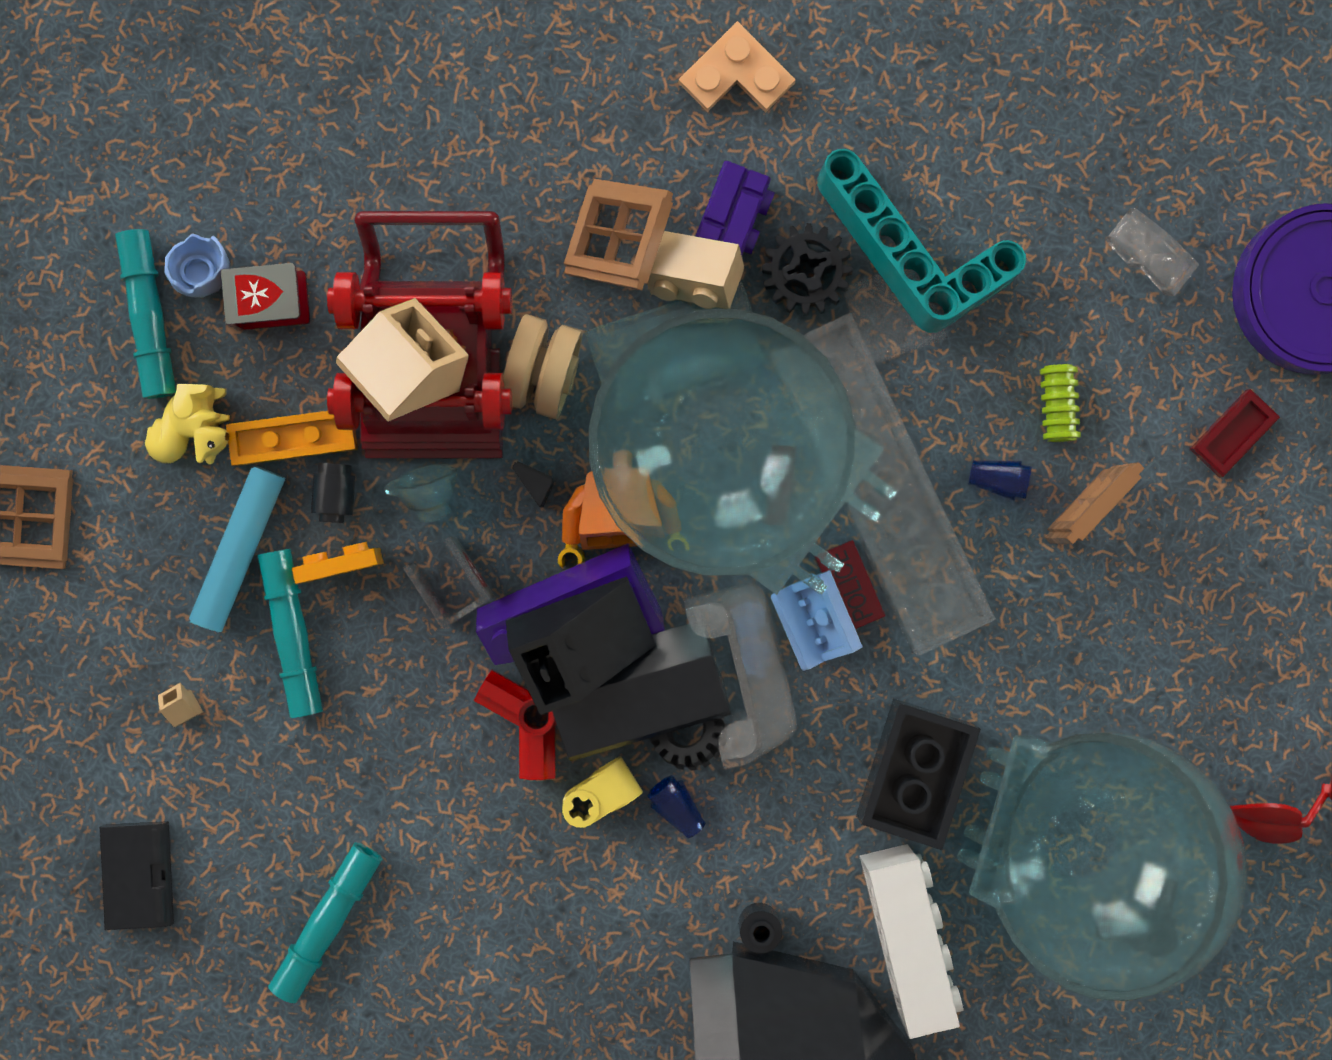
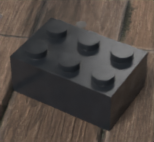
(917, 774)

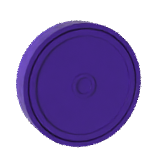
(1287, 290)

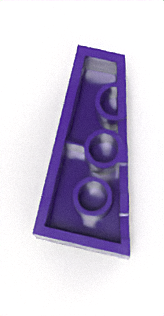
(573, 581)

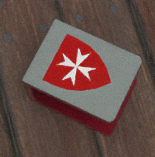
(265, 296)

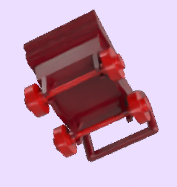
(460, 424)

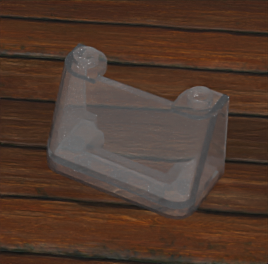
(769, 711)

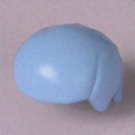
(196, 266)

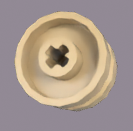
(547, 368)

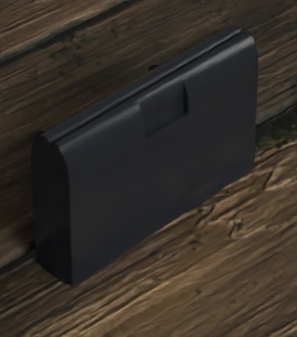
(136, 875)

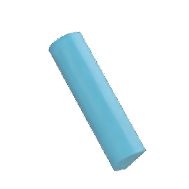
(236, 549)

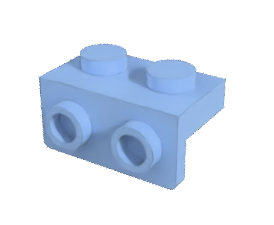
(816, 623)

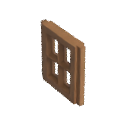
(626, 197)
(37, 479)
(1094, 503)

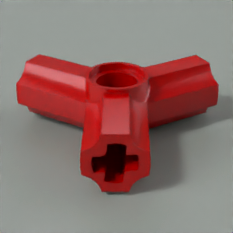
(536, 743)

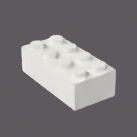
(910, 941)

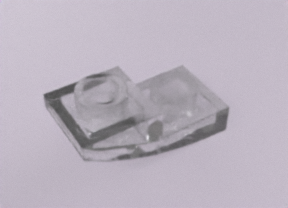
(1153, 250)

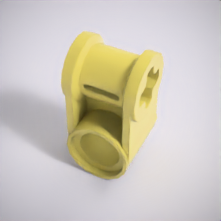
(606, 788)

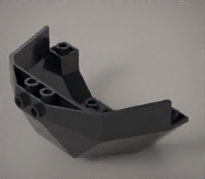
(787, 1010)

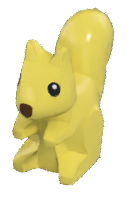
(185, 417)

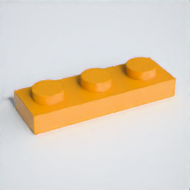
(287, 438)

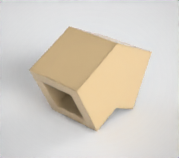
(178, 705)

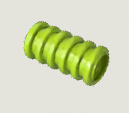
(1060, 403)

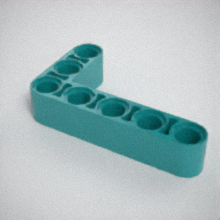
(909, 251)

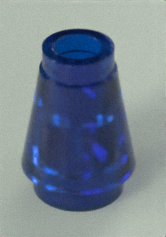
(1002, 478)
(676, 806)

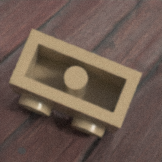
(696, 270)

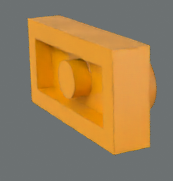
(319, 566)

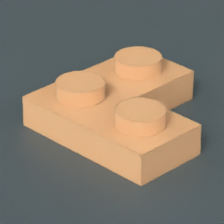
(740, 61)

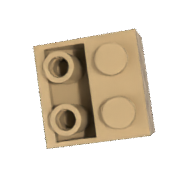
(404, 360)

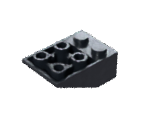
(578, 643)

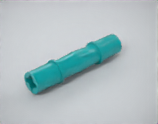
(145, 313)
(290, 633)
(325, 923)

